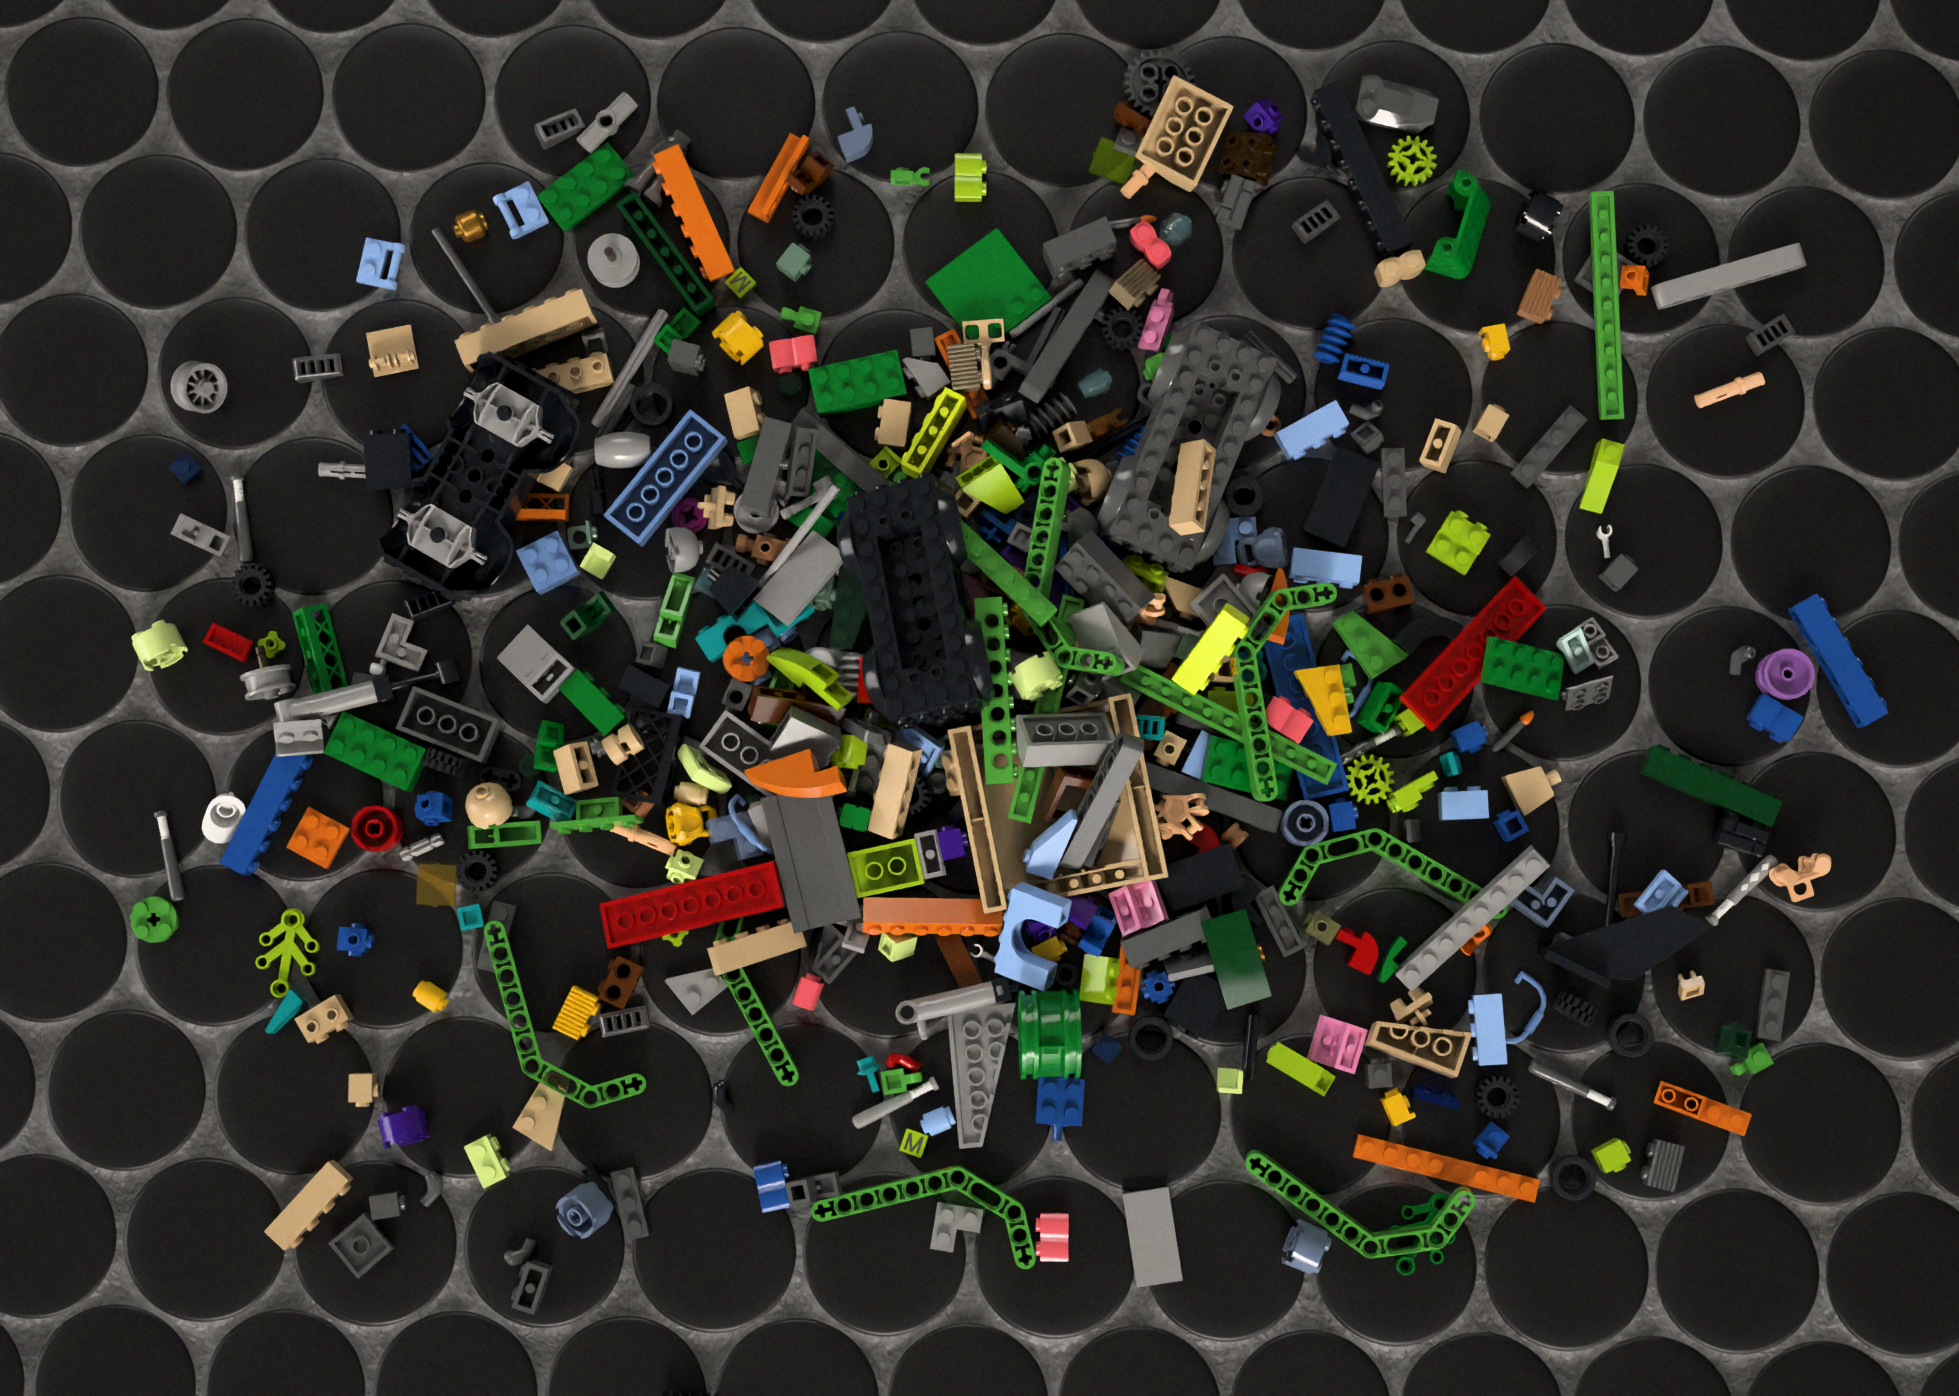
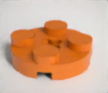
(737, 668)

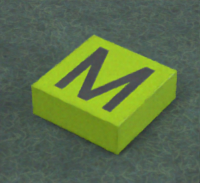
(740, 283)
(913, 1142)

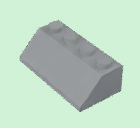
(1063, 739)

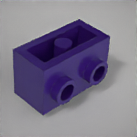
(952, 842)

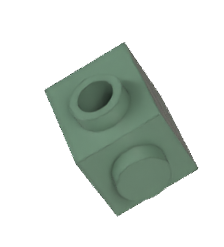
(795, 261)

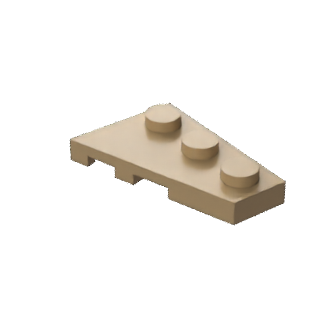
(543, 1111)

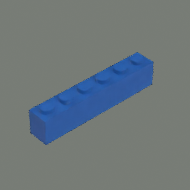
(1838, 660)
(265, 812)

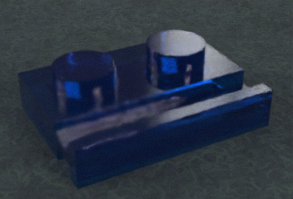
(1445, 1098)

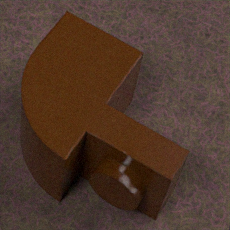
(810, 175)

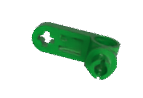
(1020, 468)

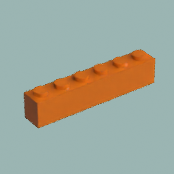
(694, 213)
(929, 917)

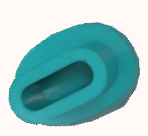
(867, 1067)

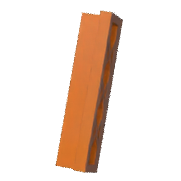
(774, 184)
(544, 514)

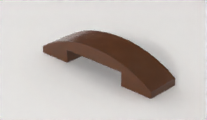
(1699, 895)
(958, 960)

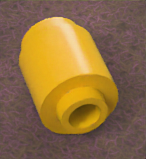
(431, 996)

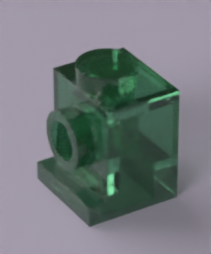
(1734, 1041)

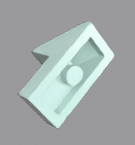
(1575, 650)

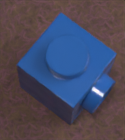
(1469, 737)
(1341, 815)
(1510, 825)

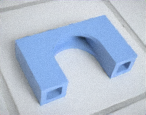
(1014, 958)

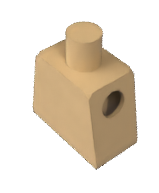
(1530, 788)

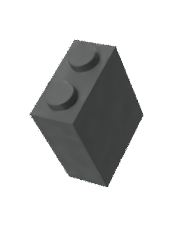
(805, 731)

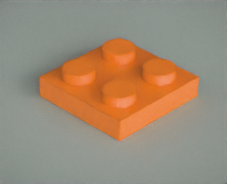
(318, 837)

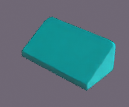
(551, 802)

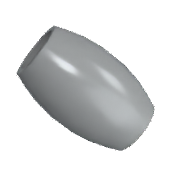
(623, 449)

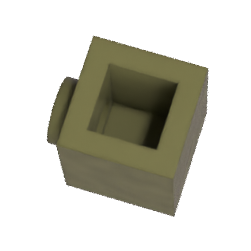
(1321, 927)

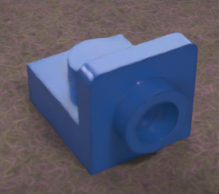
(1490, 1141)

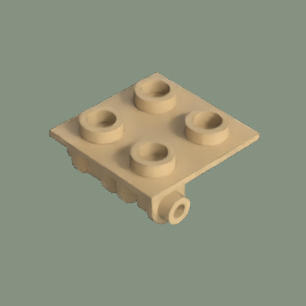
(392, 351)

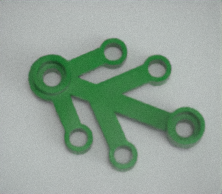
(1429, 1207)

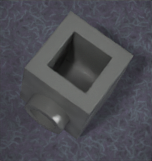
(1378, 1074)

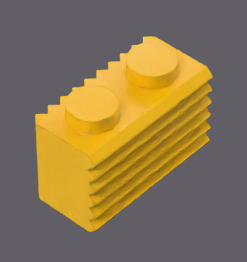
(577, 1012)

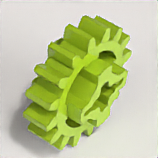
(1420, 162)
(1378, 784)

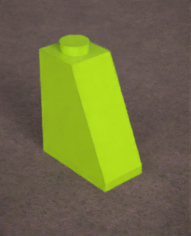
(991, 485)
(1300, 1068)

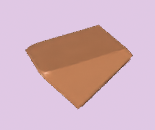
(638, 807)

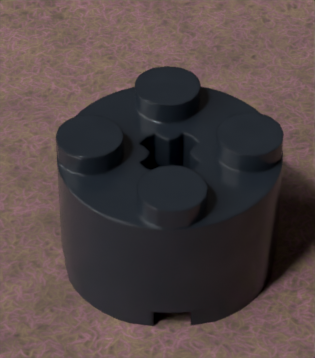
(1537, 215)

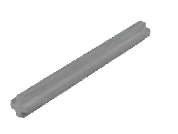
(631, 366)

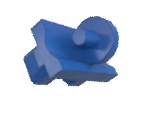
(994, 528)

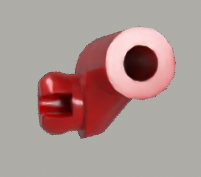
(1243, 571)
(903, 1059)

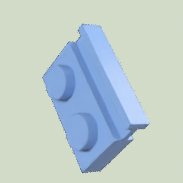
(1661, 892)

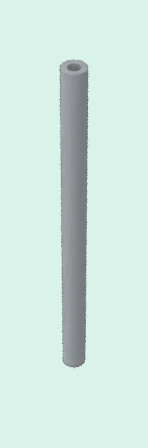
(799, 535)

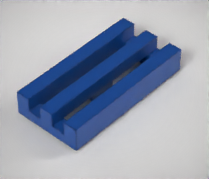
(419, 468)

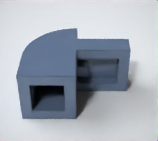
(859, 140)

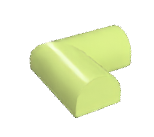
(701, 771)

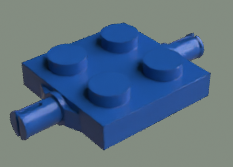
(1059, 1103)

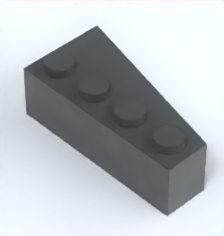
(1165, 938)

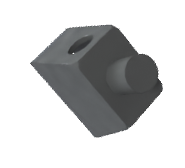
(1158, 644)

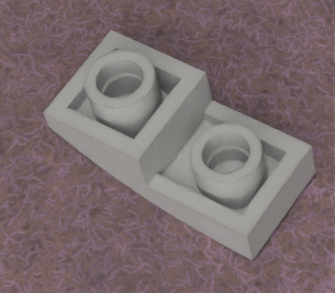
(1597, 643)

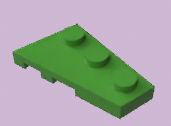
(1368, 645)

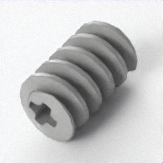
(850, 671)

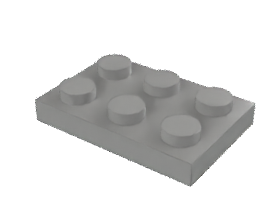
(1216, 595)

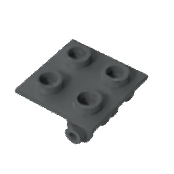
(1587, 693)

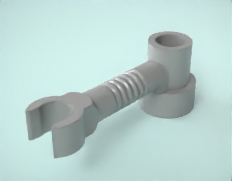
(821, 487)

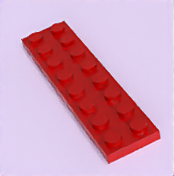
(1461, 662)
(692, 905)

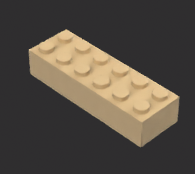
(530, 329)

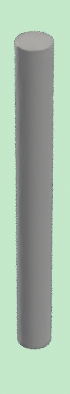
(1046, 308)

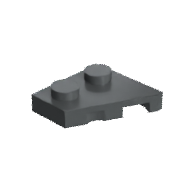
(830, 955)

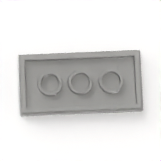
(800, 578)
(1152, 1237)

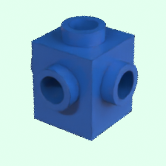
(434, 808)
(347, 939)
(1149, 990)

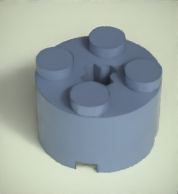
(1317, 823)
(583, 1210)
(1306, 1247)

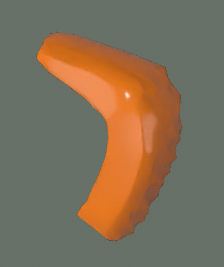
(1474, 941)

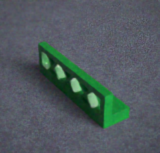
(312, 648)

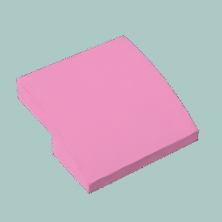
(1138, 907)
(1337, 1044)

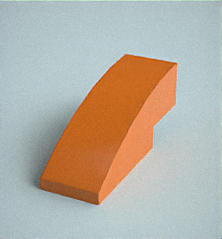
(1279, 633)

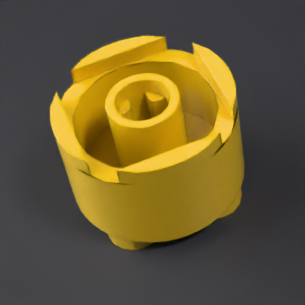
(738, 337)

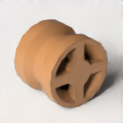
(1234, 835)

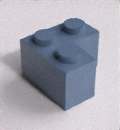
(725, 829)
(1543, 905)

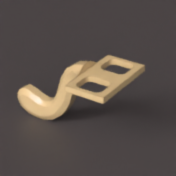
(984, 343)

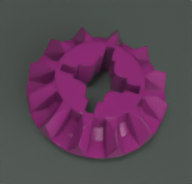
(685, 506)

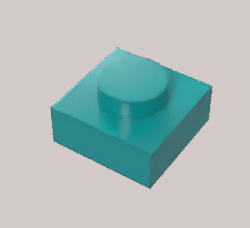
(471, 917)

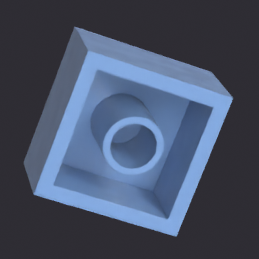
(548, 562)

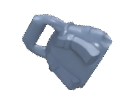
(1267, 549)

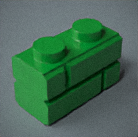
(1380, 707)
(853, 817)

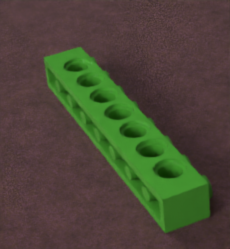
(997, 775)

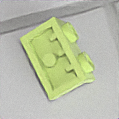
(487, 1160)

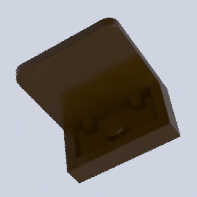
(1248, 156)

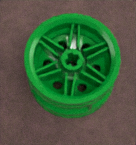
(1049, 1034)

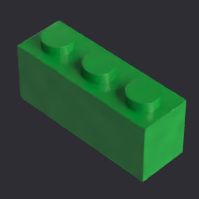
(594, 703)

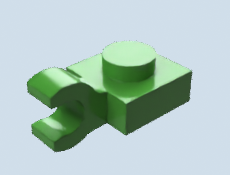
(905, 177)
(805, 320)
(1348, 681)
(1757, 1060)
(896, 1080)

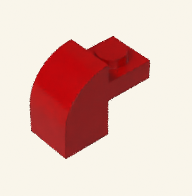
(1204, 839)
(1365, 949)

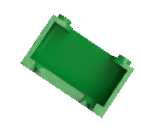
(1456, 256)

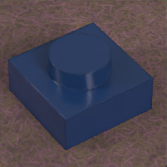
(185, 468)
(1106, 1048)

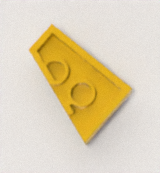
(1327, 695)

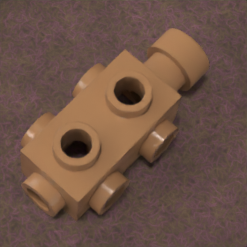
(753, 546)

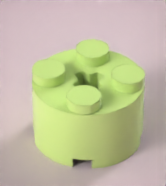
(159, 645)
(1036, 676)

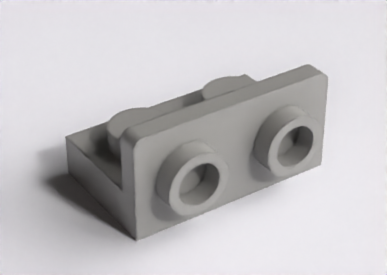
(298, 737)

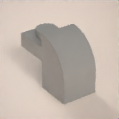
(200, 535)

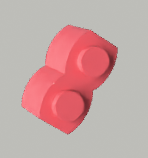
(1146, 242)
(794, 354)
(1287, 720)
(808, 992)
(1053, 1236)

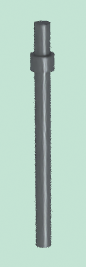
(459, 266)

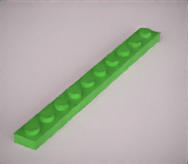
(1606, 305)
(1000, 571)
(1226, 722)
(1030, 778)

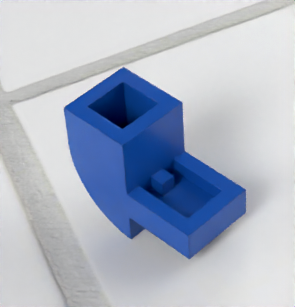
(1098, 931)

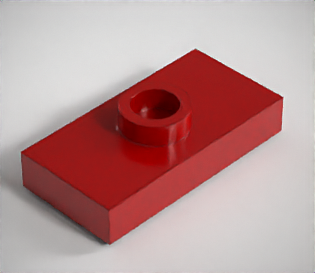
(229, 642)

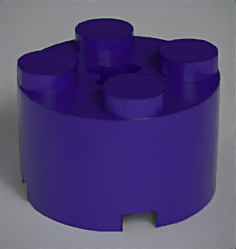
(403, 1127)

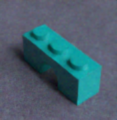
(713, 639)

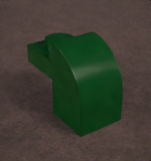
(588, 617)

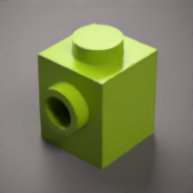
(1612, 1155)

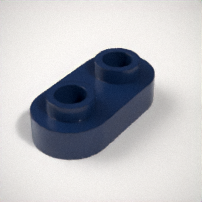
(1028, 506)

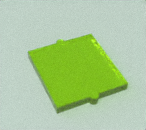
(1111, 163)

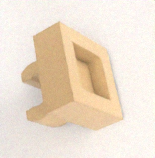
(1691, 987)

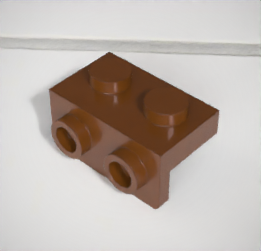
(1127, 117)

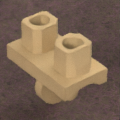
(714, 507)
(1420, 1002)

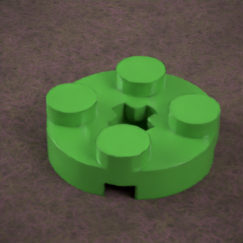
(141, 919)

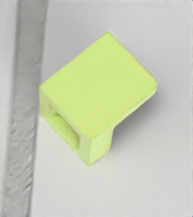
(597, 561)
(897, 946)
(1229, 1080)

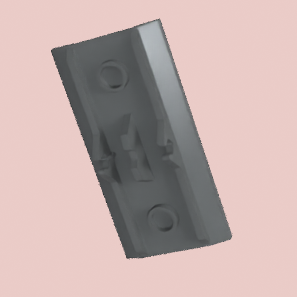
(811, 860)

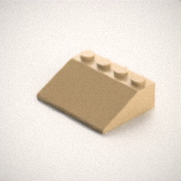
(1183, 133)

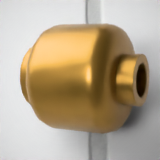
(470, 226)

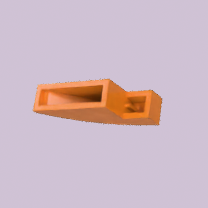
(797, 777)

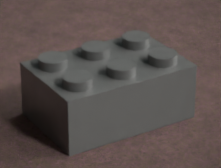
(1079, 248)

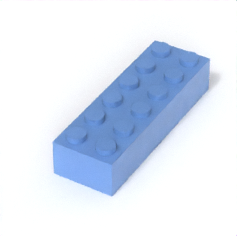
(666, 478)

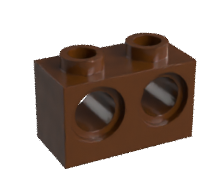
(1388, 598)
(626, 985)

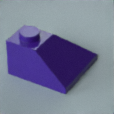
(1082, 910)

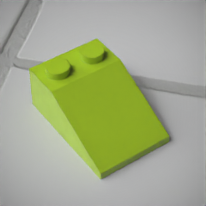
(885, 868)

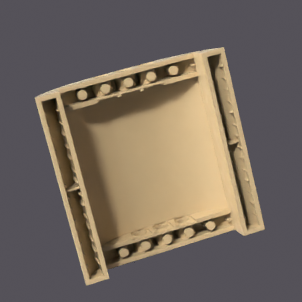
(998, 843)

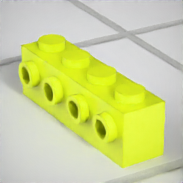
(934, 433)
(1210, 649)

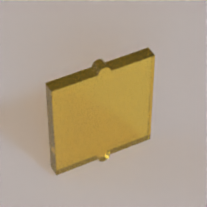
(436, 885)

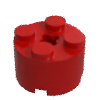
(364, 827)

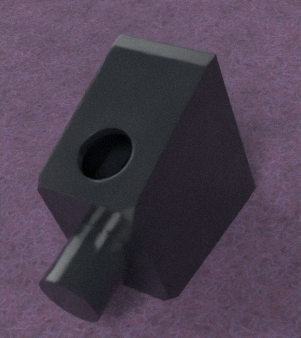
(733, 590)

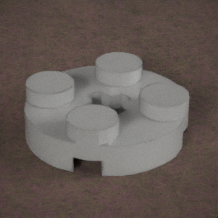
(752, 524)

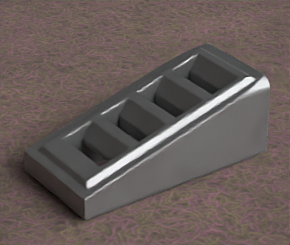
(553, 139)
(1302, 232)
(1755, 342)
(319, 375)
(710, 559)
(604, 1022)

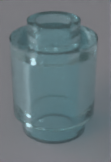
(1095, 383)

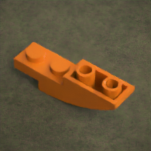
(1702, 1108)

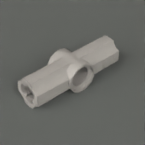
(616, 111)

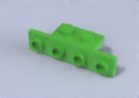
(597, 813)

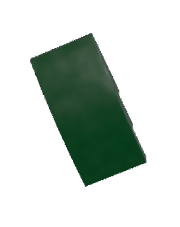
(1236, 958)

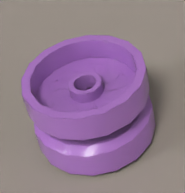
(1798, 672)

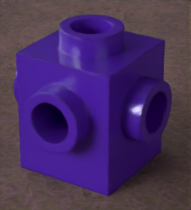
(1264, 117)
(1039, 930)

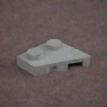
(697, 988)

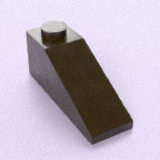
(1007, 437)

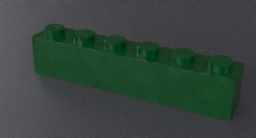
(666, 254)
(1710, 786)

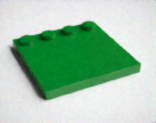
(988, 284)

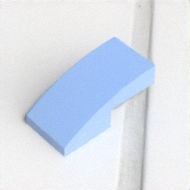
(684, 692)

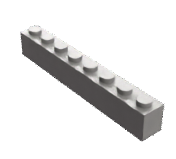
(1471, 917)

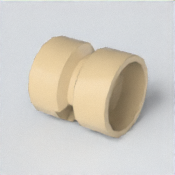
(617, 750)

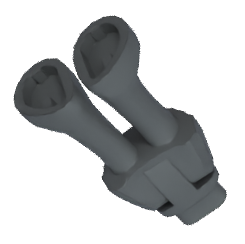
(652, 194)

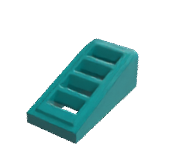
(1160, 727)
(1451, 764)
(291, 1004)

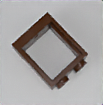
(1063, 776)

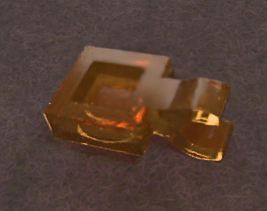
(1100, 425)

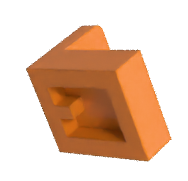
(1635, 278)

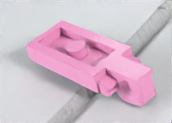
(1158, 322)

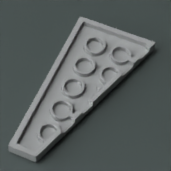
(977, 1053)

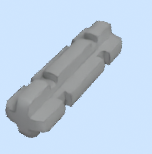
(421, 846)

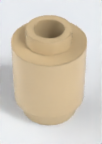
(691, 793)

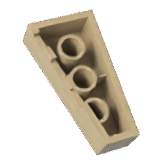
(1427, 1047)

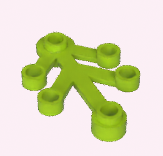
(288, 949)

